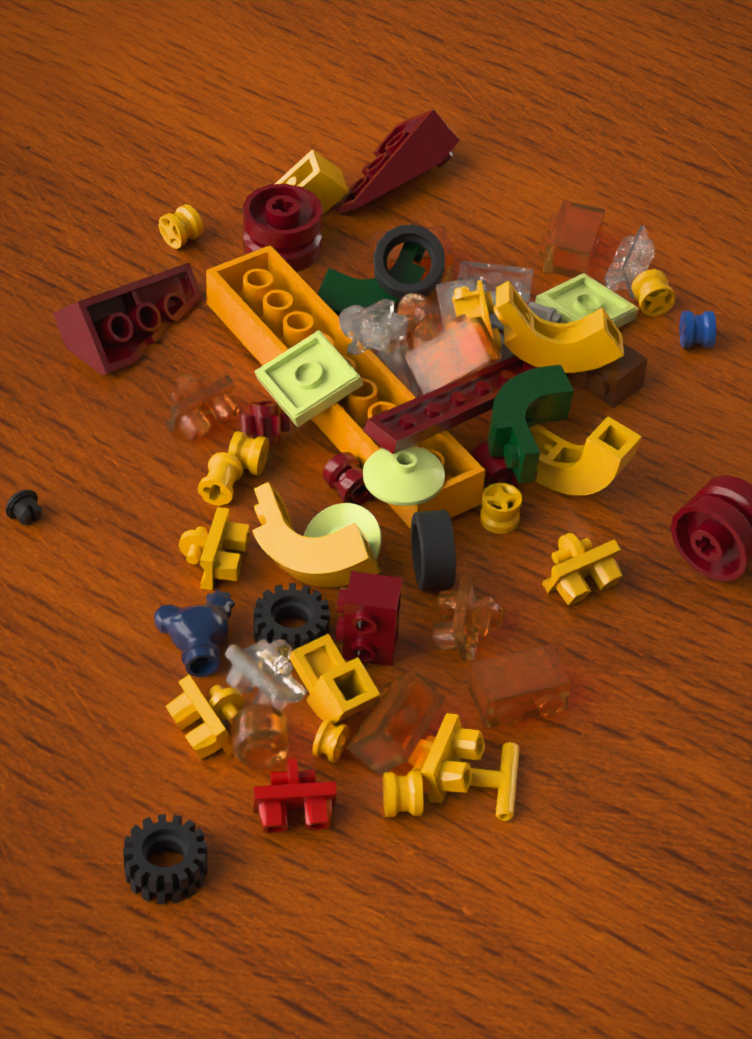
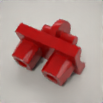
(294, 791)

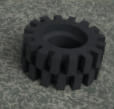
(291, 604)
(165, 880)

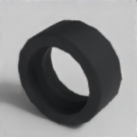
(408, 234)
(433, 550)

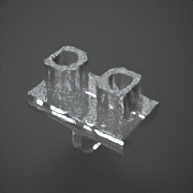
(372, 326)
(267, 669)

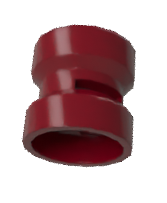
(495, 467)
(346, 475)

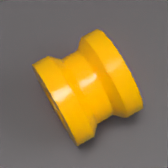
(181, 226)
(653, 292)
(250, 451)
(500, 508)
(403, 793)

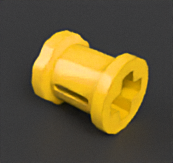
(223, 472)

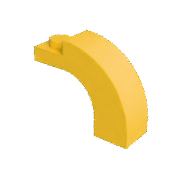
(542, 343)
(586, 467)
(317, 560)

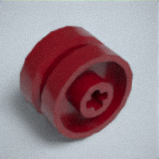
(285, 219)
(716, 529)

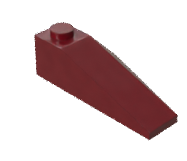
(402, 155)
(123, 322)

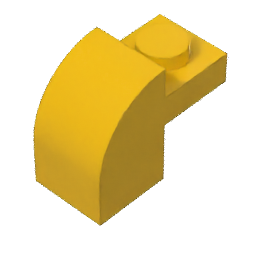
(334, 686)

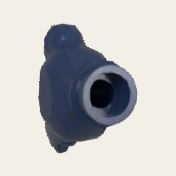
(198, 631)

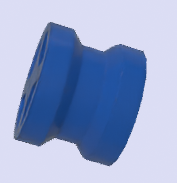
(697, 329)

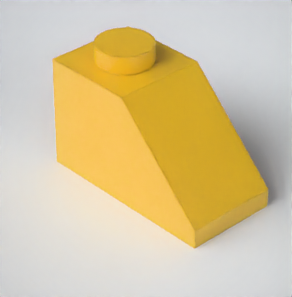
(319, 177)

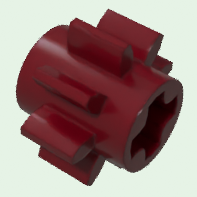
(265, 421)

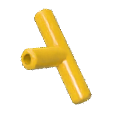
(503, 780)

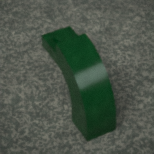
(344, 291)
(521, 403)

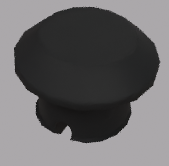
(24, 507)

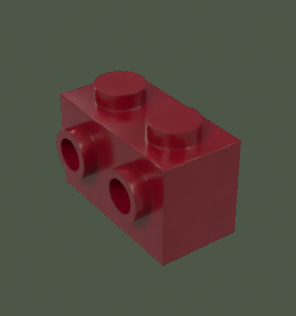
(369, 618)

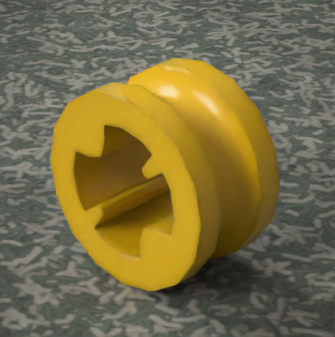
(330, 740)

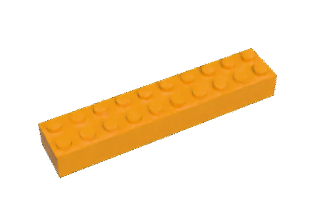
(276, 310)

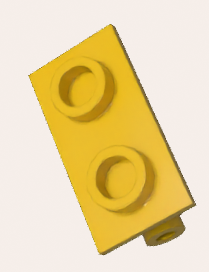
(474, 305)

